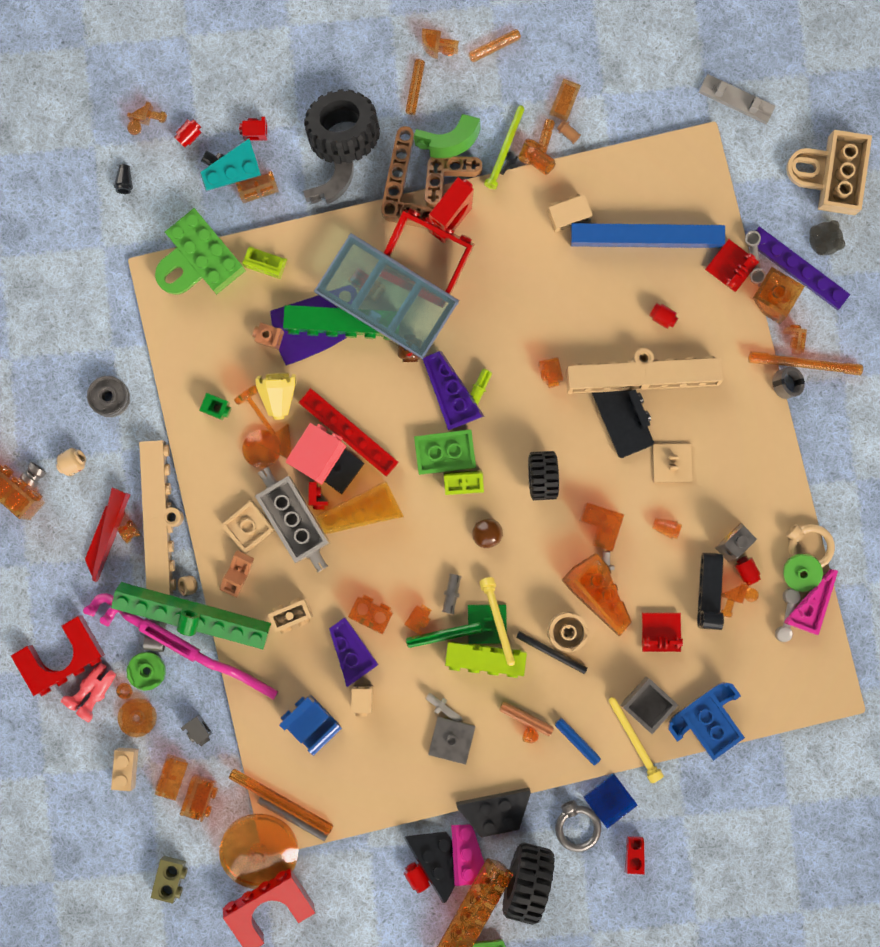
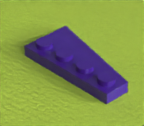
(453, 397)

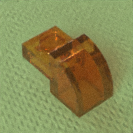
(434, 44)

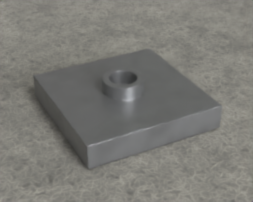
(451, 740)

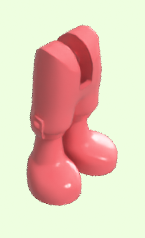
(88, 685)

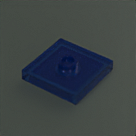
(610, 801)

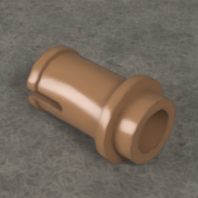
(568, 131)

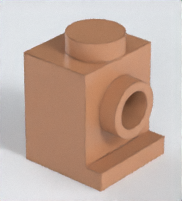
(274, 339)

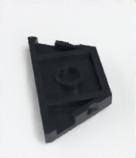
(496, 812)
(435, 857)

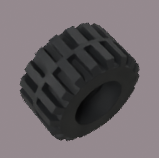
(543, 475)

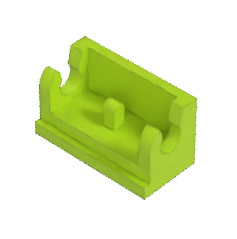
(264, 262)
(463, 482)

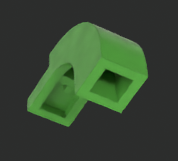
(451, 143)

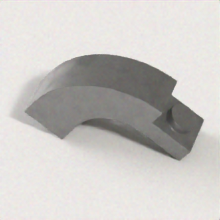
(334, 187)

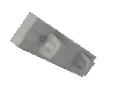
(736, 99)

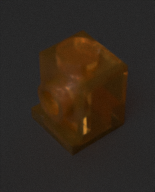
(551, 372)
(418, 618)

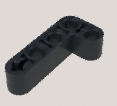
(710, 592)

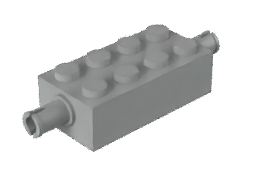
(292, 519)

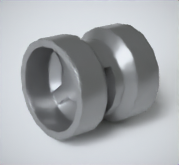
(33, 475)

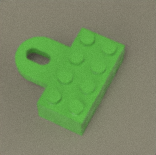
(199, 255)

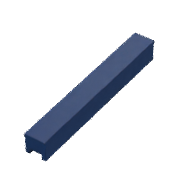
(647, 235)

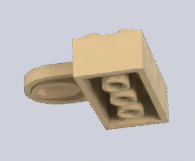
(838, 171)

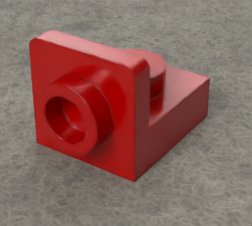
(315, 493)

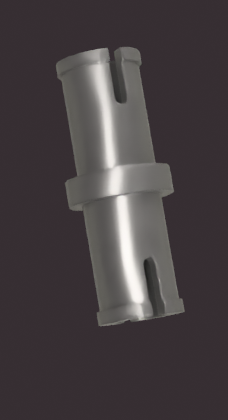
(451, 593)

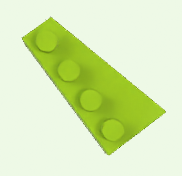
(484, 658)

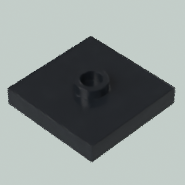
(344, 471)

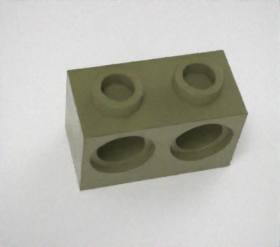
(164, 878)

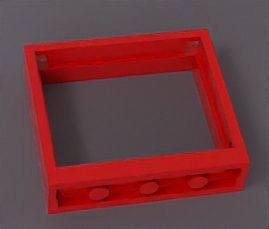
(448, 233)

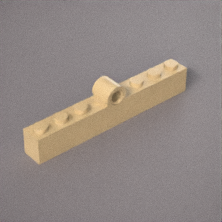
(644, 375)
(156, 516)

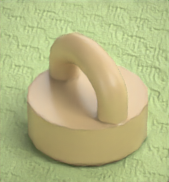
(187, 585)

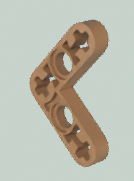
(445, 170)

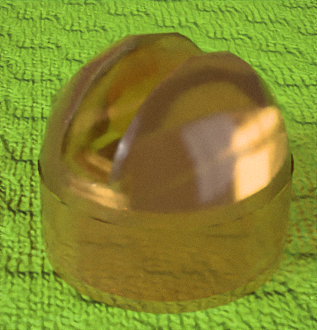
(124, 686)
(530, 735)

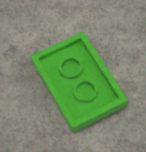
(445, 452)

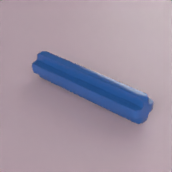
(577, 741)

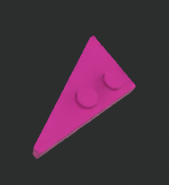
(812, 609)

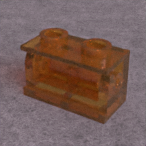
(198, 798)

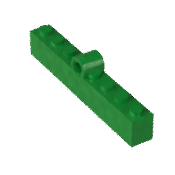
(191, 616)

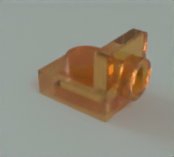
(798, 341)

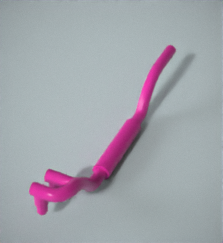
(175, 643)

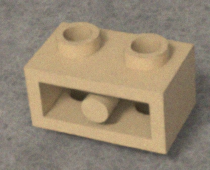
(285, 617)

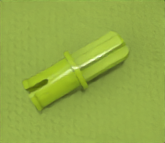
(480, 385)

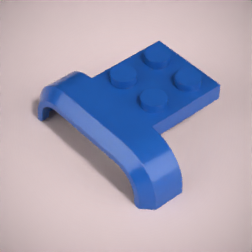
(709, 721)

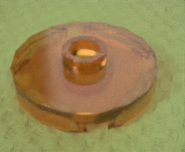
(141, 708)

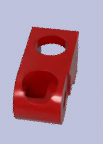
(635, 855)

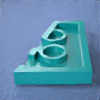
(233, 167)

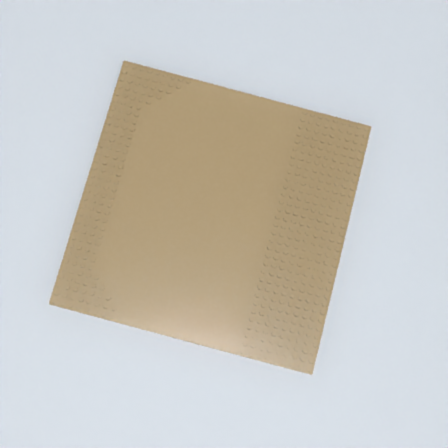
(519, 304)

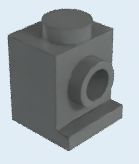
(197, 731)

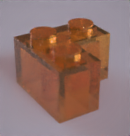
(607, 524)

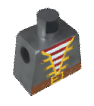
(736, 543)

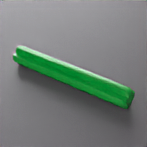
(443, 635)

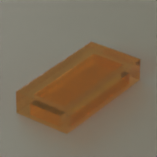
(565, 99)

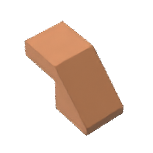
(237, 574)

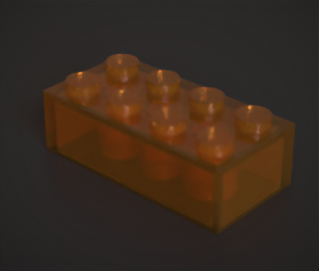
(17, 496)

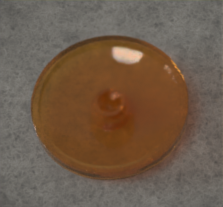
(257, 849)

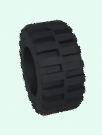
(338, 108)
(530, 885)

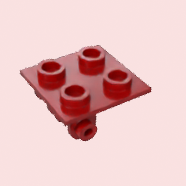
(732, 265)
(661, 632)

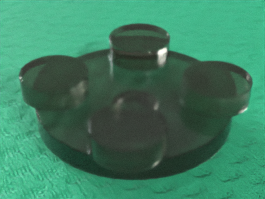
(826, 238)

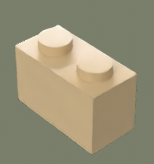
(568, 212)
(362, 700)
(124, 769)

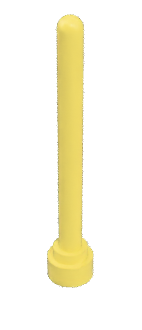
(488, 586)
(653, 772)

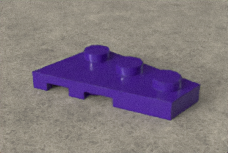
(351, 651)

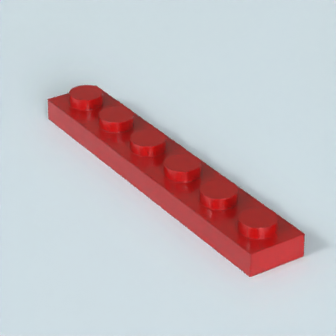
(349, 432)

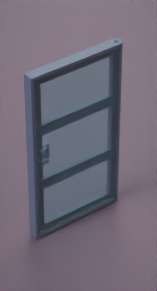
(386, 296)

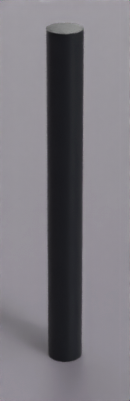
(551, 652)

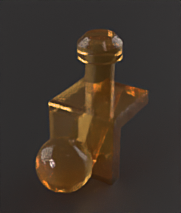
(143, 116)
(737, 595)

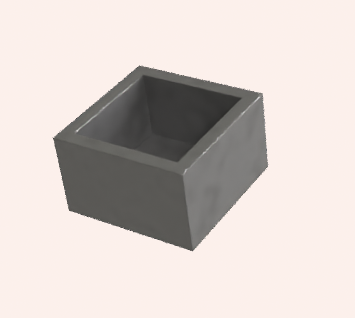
(649, 705)

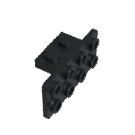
(625, 420)

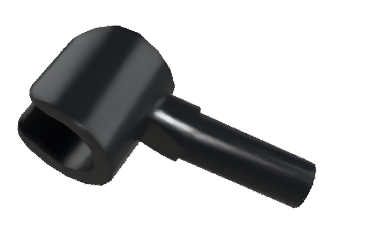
(508, 163)

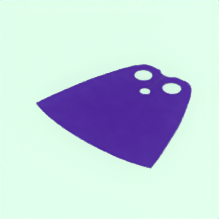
(301, 346)

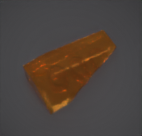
(595, 588)

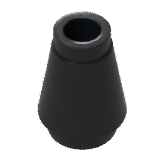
(123, 180)

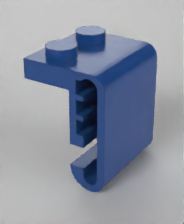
(310, 724)

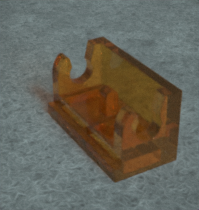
(257, 187)
(171, 777)

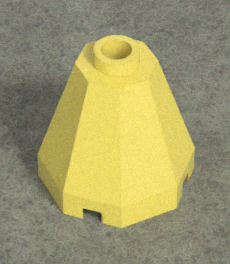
(276, 393)

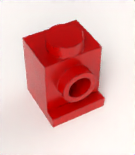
(254, 129)

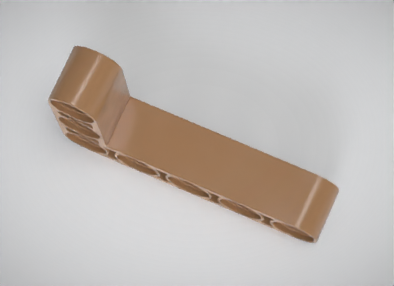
(399, 182)

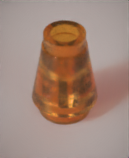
(667, 527)

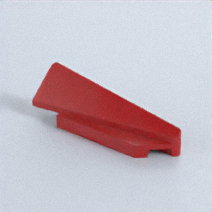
(106, 532)

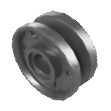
(98, 390)

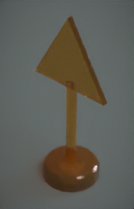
(278, 441)

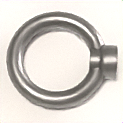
(569, 810)

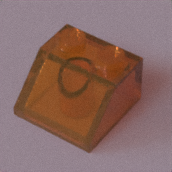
(777, 295)

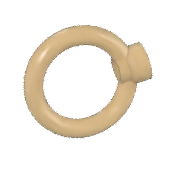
(796, 533)

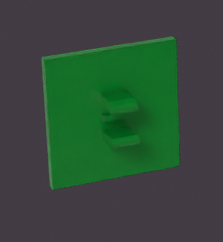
(484, 615)

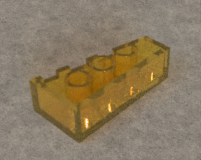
(363, 509)

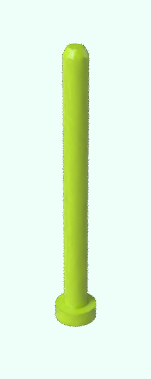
(491, 182)

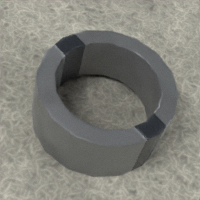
(779, 384)

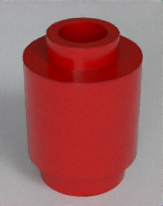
(188, 133)
(663, 315)
(748, 570)
(416, 877)

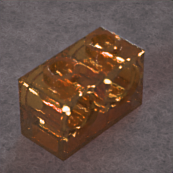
(369, 618)

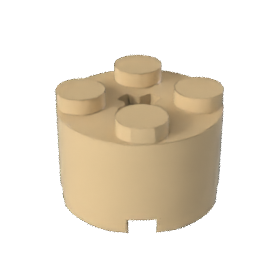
(567, 643)

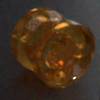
(128, 531)

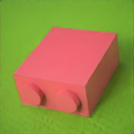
(316, 453)

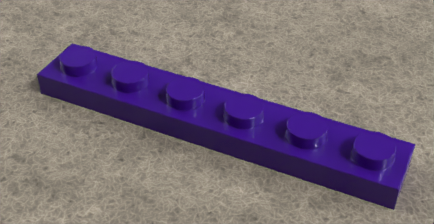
(801, 270)

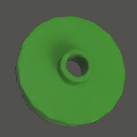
(800, 563)
(136, 673)

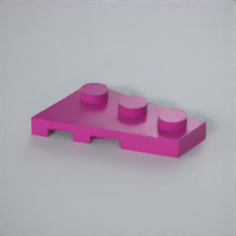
(466, 855)

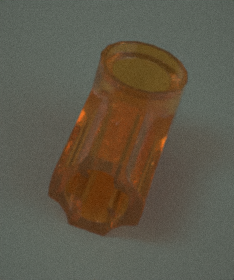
(533, 155)

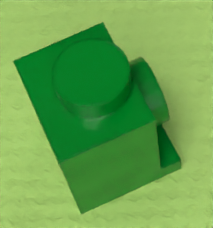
(209, 404)

